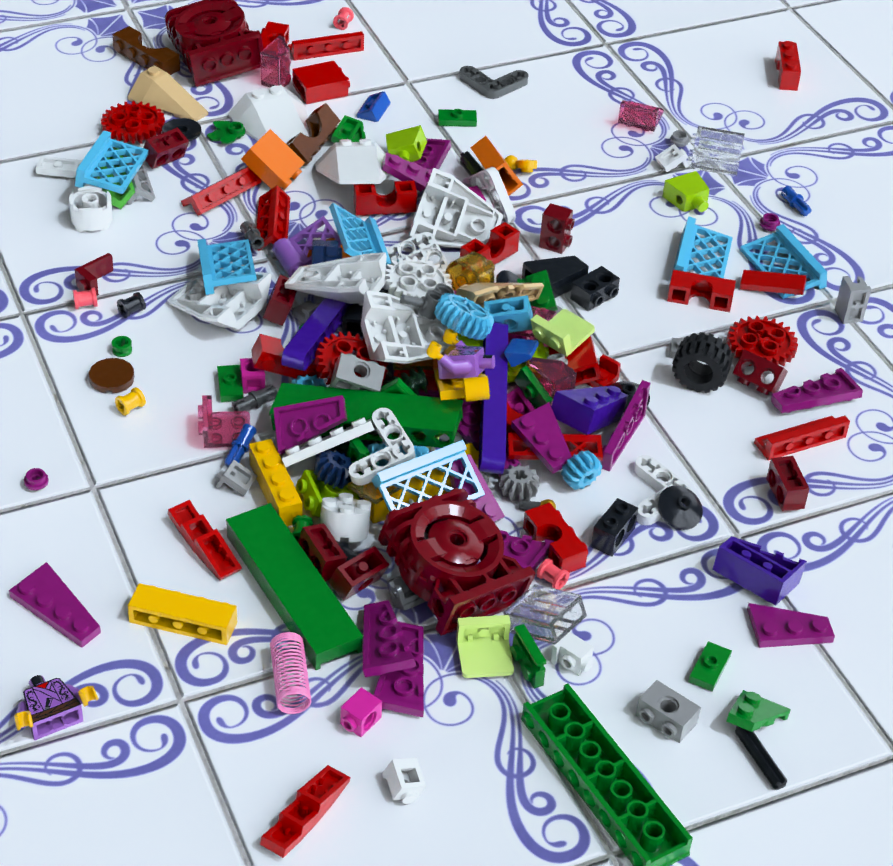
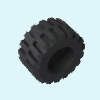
(705, 349)

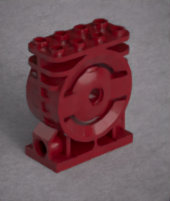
(214, 40)
(445, 563)

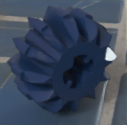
(333, 469)

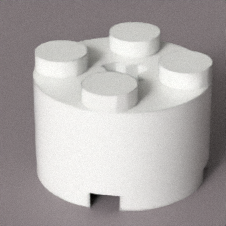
(91, 209)
(346, 517)

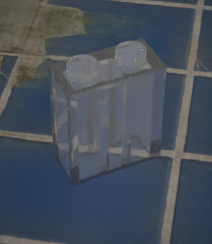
(716, 150)
(546, 613)

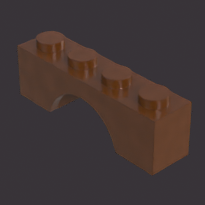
(129, 44)
(321, 124)

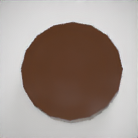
(111, 375)

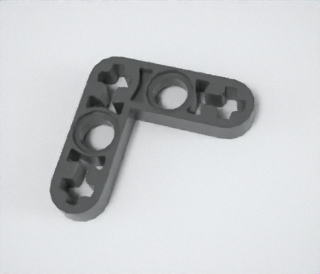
(493, 88)

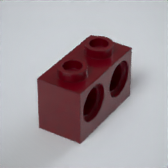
(166, 147)
(556, 228)
(279, 302)
(761, 369)
(787, 483)
(322, 549)

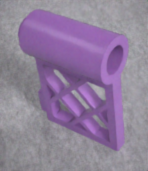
(291, 254)

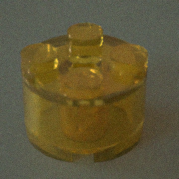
(470, 269)

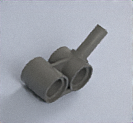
(429, 301)

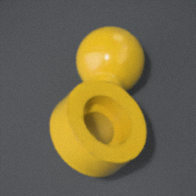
(525, 164)

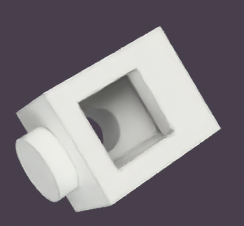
(573, 654)
(405, 779)

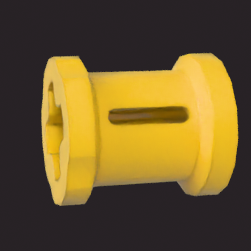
(130, 401)

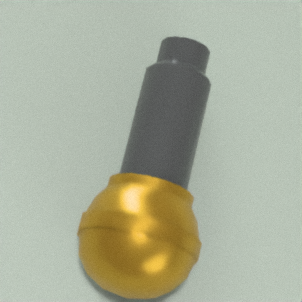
(526, 505)

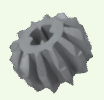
(519, 483)

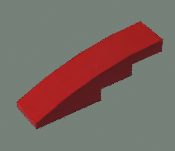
(203, 540)
(306, 811)

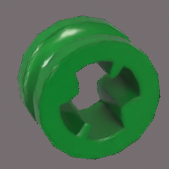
(122, 346)

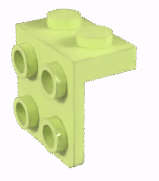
(562, 332)
(484, 646)

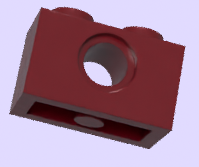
(358, 573)

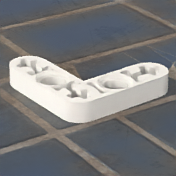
(492, 182)
(424, 250)
(390, 453)
(649, 470)

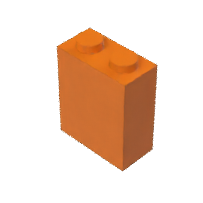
(491, 157)
(273, 161)

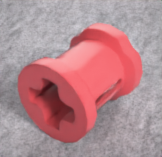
(342, 15)
(85, 298)
(552, 574)

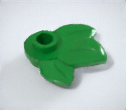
(227, 131)

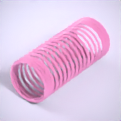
(295, 689)

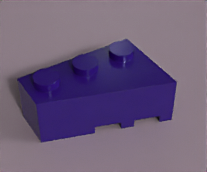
(589, 407)
(757, 570)

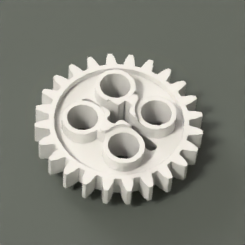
(413, 277)

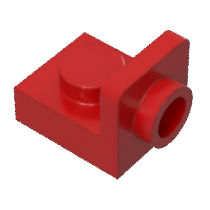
(609, 371)

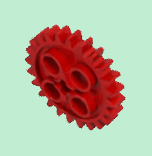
(133, 122)
(763, 339)
(331, 349)

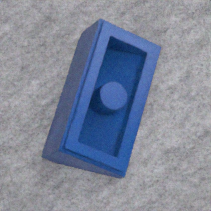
(374, 107)
(520, 351)

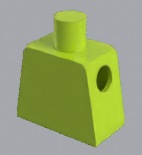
(407, 143)
(687, 192)

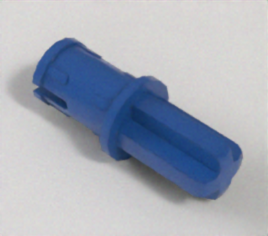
(796, 200)
(241, 444)

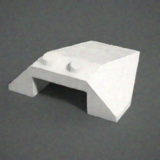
(271, 109)
(353, 162)
(453, 212)
(341, 278)
(229, 305)
(397, 330)

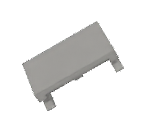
(852, 300)

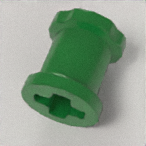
(298, 523)

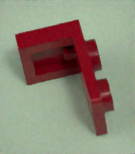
(87, 274)

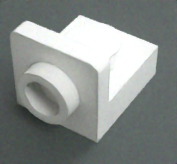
(671, 158)

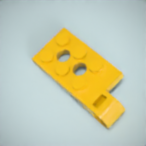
(469, 388)

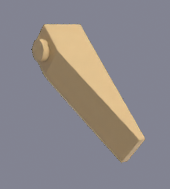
(165, 93)
(493, 291)

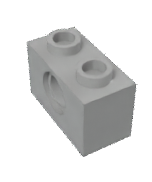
(344, 375)
(668, 711)

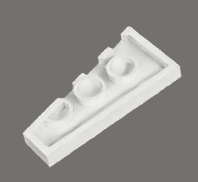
(320, 444)

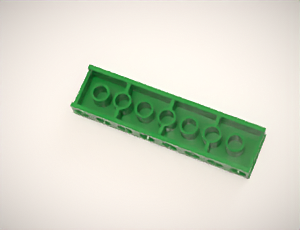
(413, 412)
(293, 585)
(607, 780)

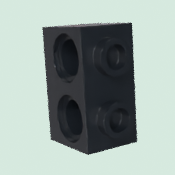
(595, 288)
(614, 527)

